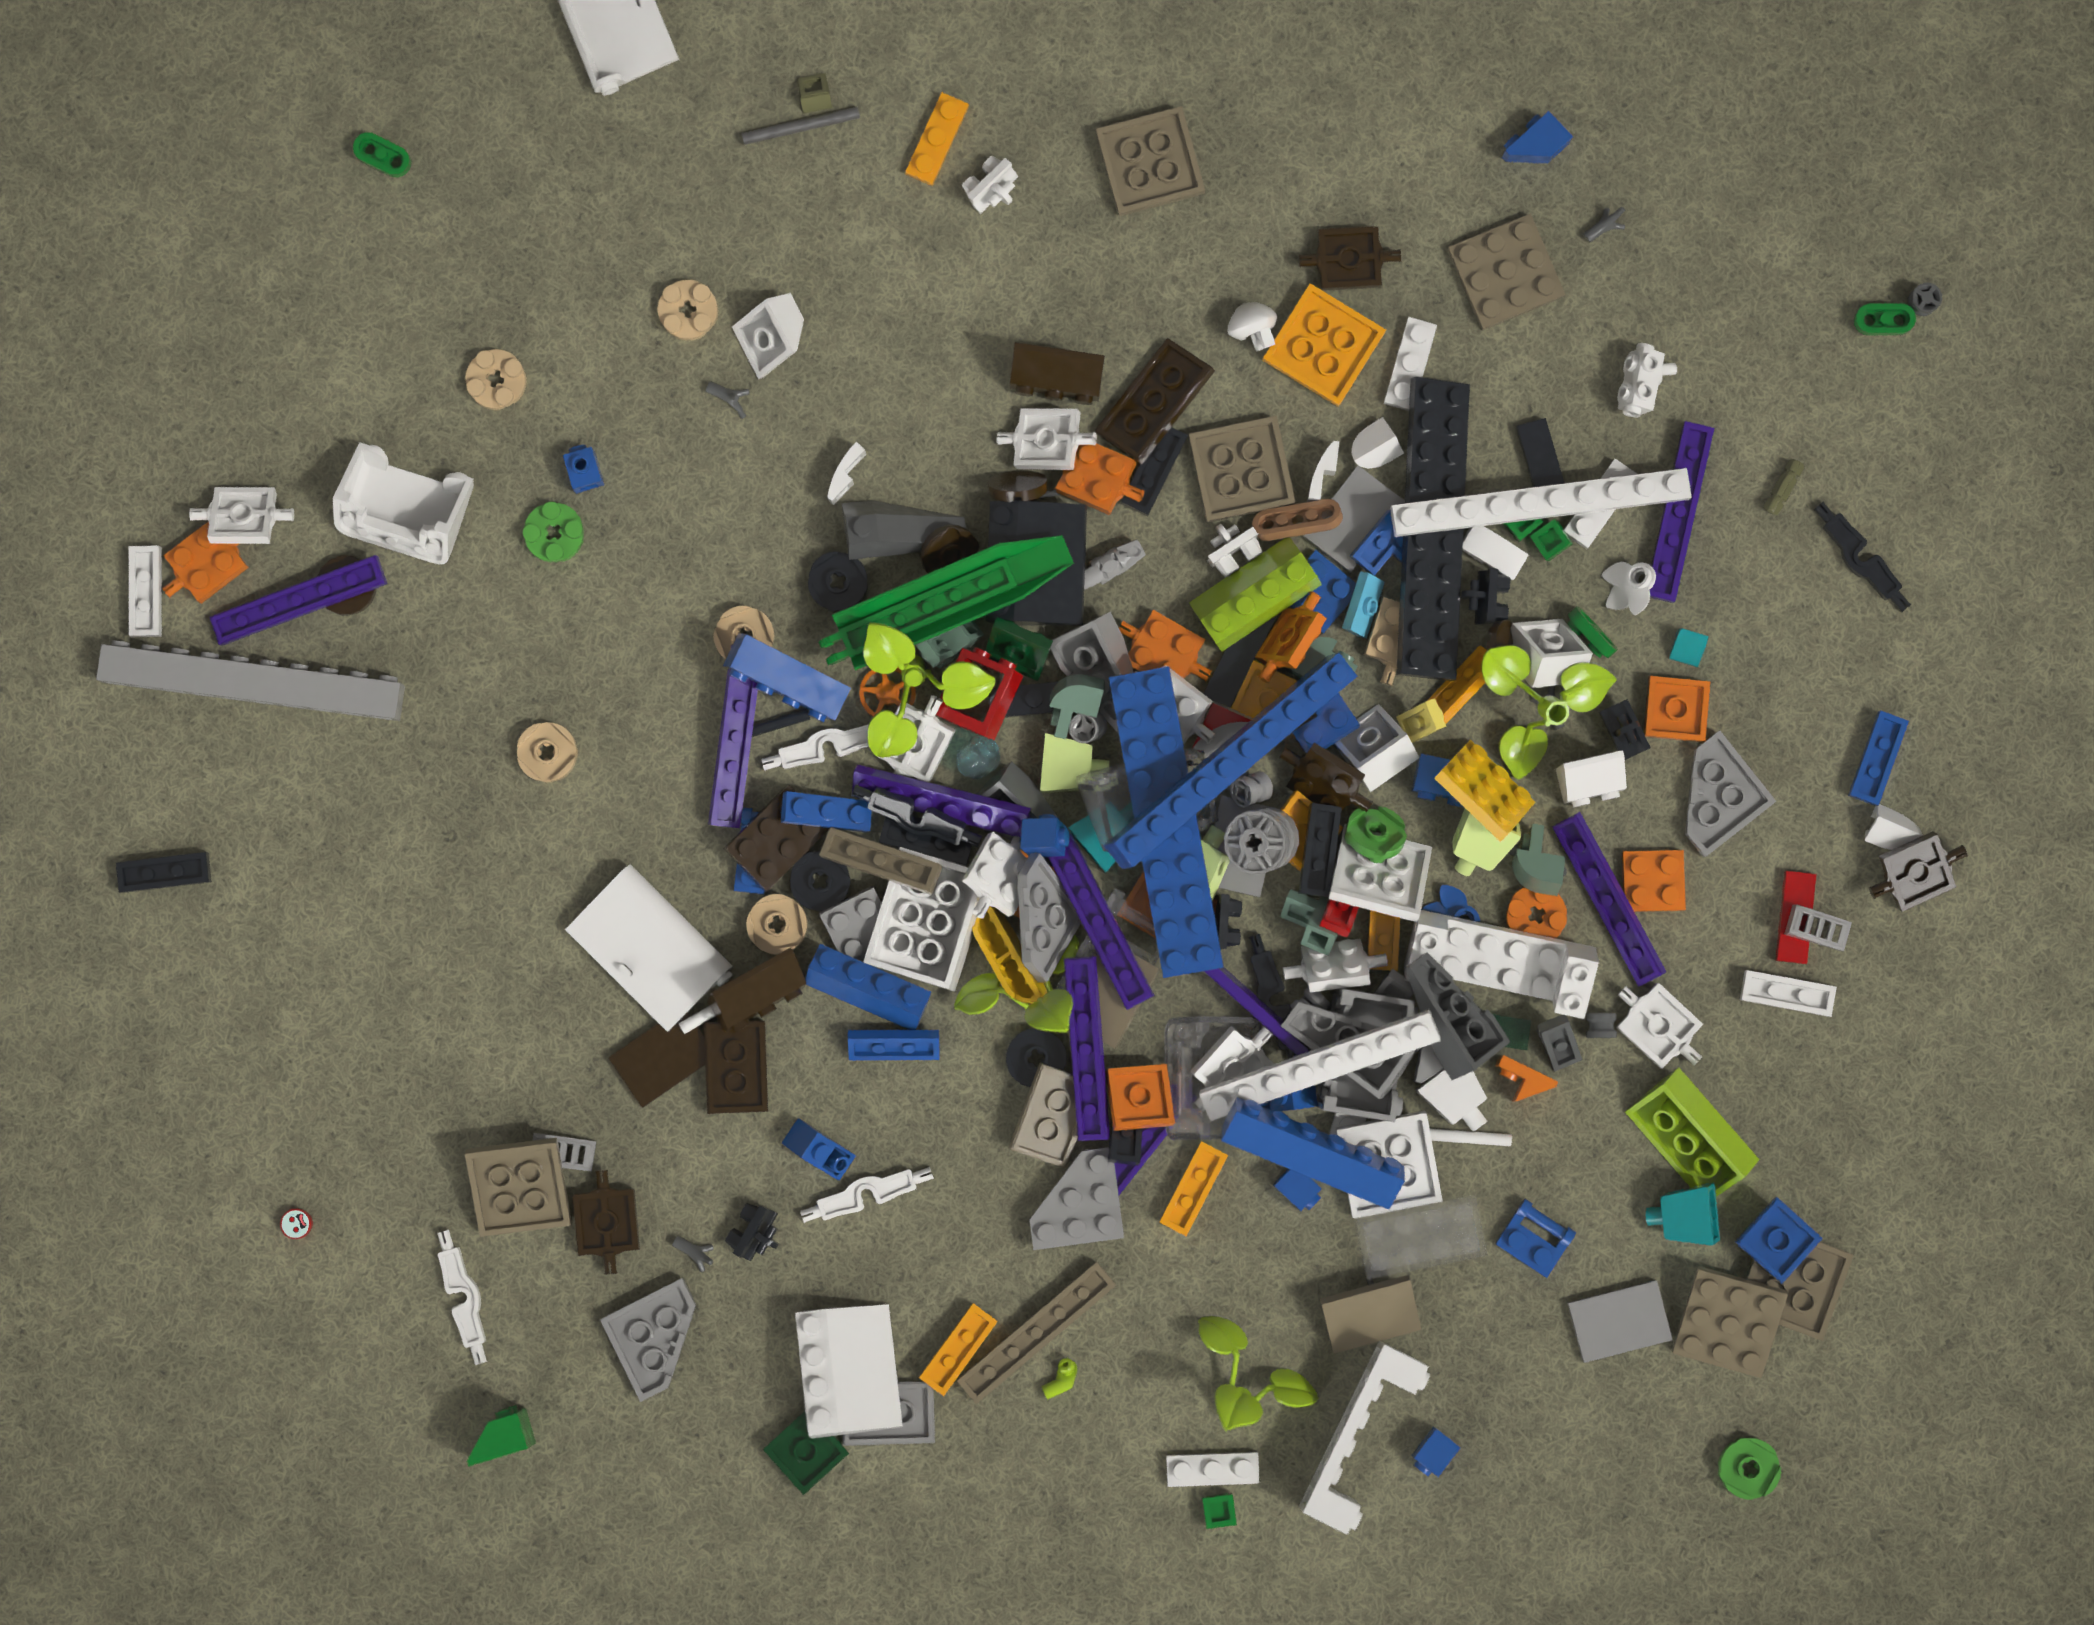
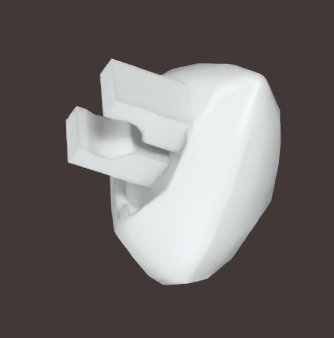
(1255, 321)

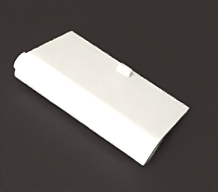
(618, 39)
(666, 954)

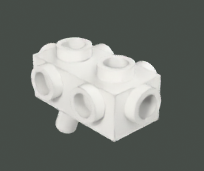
(1642, 376)

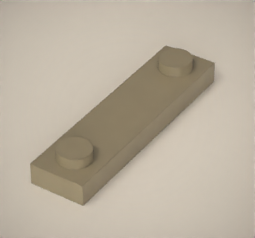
(881, 860)

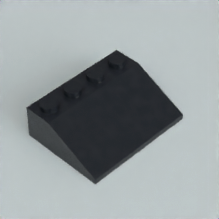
(1062, 597)

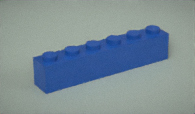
(1313, 1152)

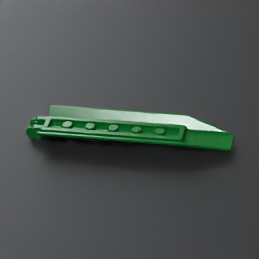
(952, 594)

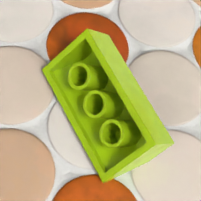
(1255, 593)
(1692, 1134)

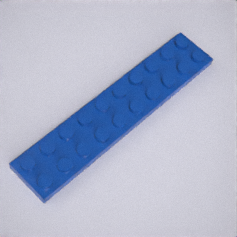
(1176, 867)

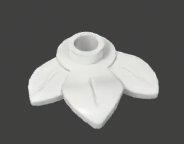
(1626, 588)

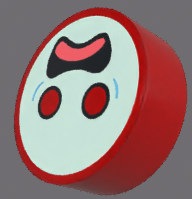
(296, 1223)

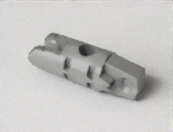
(1113, 563)

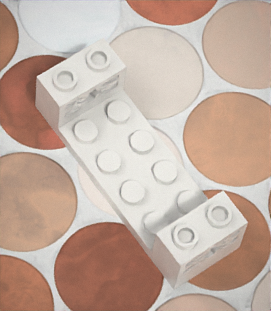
(1508, 960)
(1320, 1499)

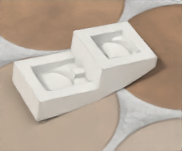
(1326, 466)
(841, 481)
(1494, 551)

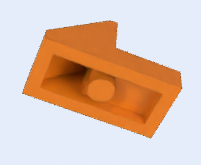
(1532, 1080)

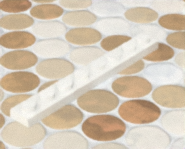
(1322, 1064)

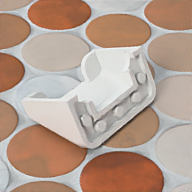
(400, 507)

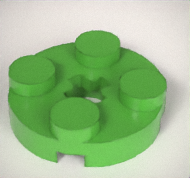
(556, 549)
(1370, 845)
(1753, 1485)

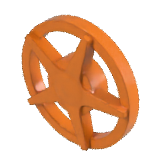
(886, 692)

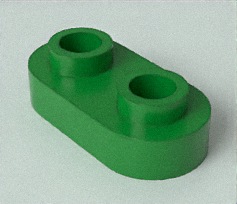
(383, 154)
(1883, 319)
(1599, 642)

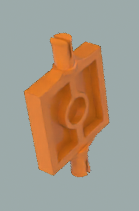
(1099, 478)
(203, 565)
(1290, 638)
(1165, 643)

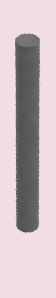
(800, 125)

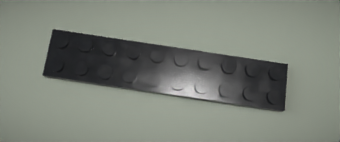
(1433, 559)

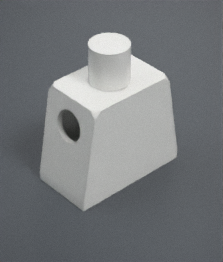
(1455, 1098)

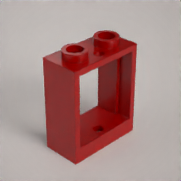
(990, 726)

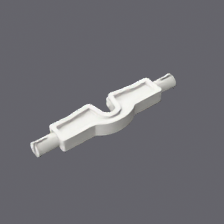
(812, 750)
(851, 1200)
(455, 1281)

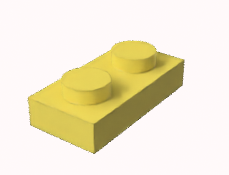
(1422, 720)

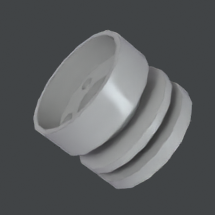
(1278, 839)

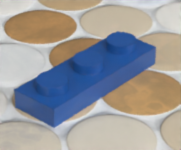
(1878, 758)
(825, 811)
(893, 1045)

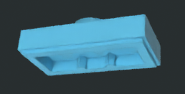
(1363, 604)

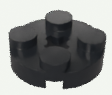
(821, 577)
(803, 881)
(1021, 1048)

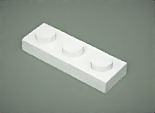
(1409, 361)
(1586, 526)
(145, 591)
(1788, 993)
(1212, 1469)

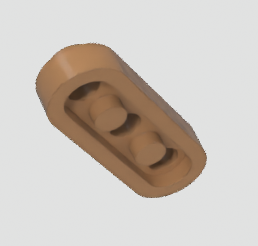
(1284, 519)

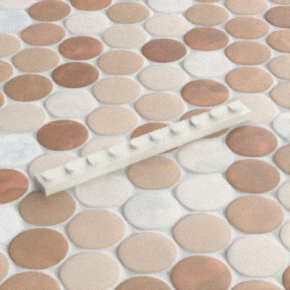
(1540, 502)

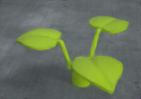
(889, 648)
(1583, 690)
(1046, 1014)
(1236, 1404)

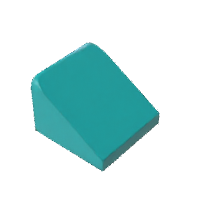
(1688, 647)

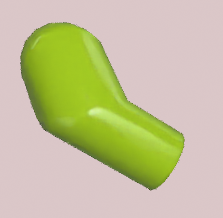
(1064, 1379)

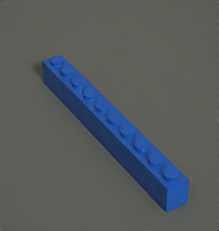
(1230, 761)

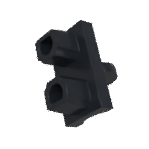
(1483, 596)
(1624, 729)
(1223, 909)
(757, 1234)

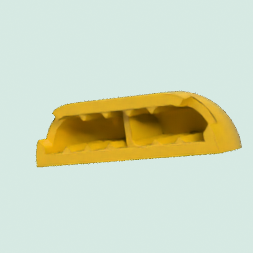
(1005, 956)

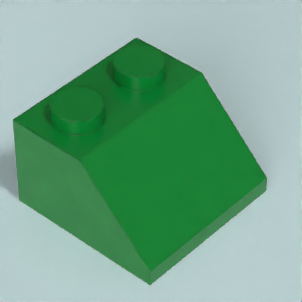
(503, 1435)

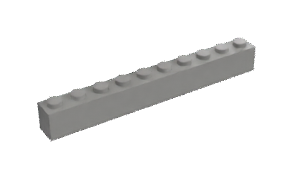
(250, 682)

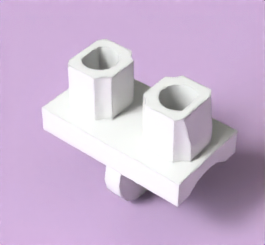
(993, 187)
(1245, 542)

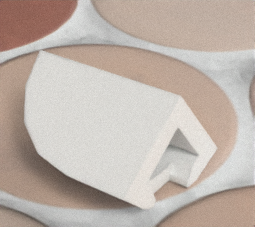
(1376, 445)
(1891, 829)

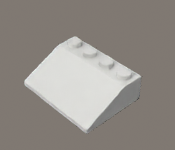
(923, 932)
(848, 1370)

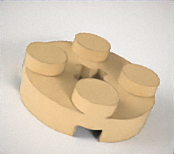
(675, 297)
(503, 394)
(739, 618)
(547, 735)
(788, 911)

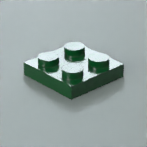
(1020, 647)
(802, 1457)

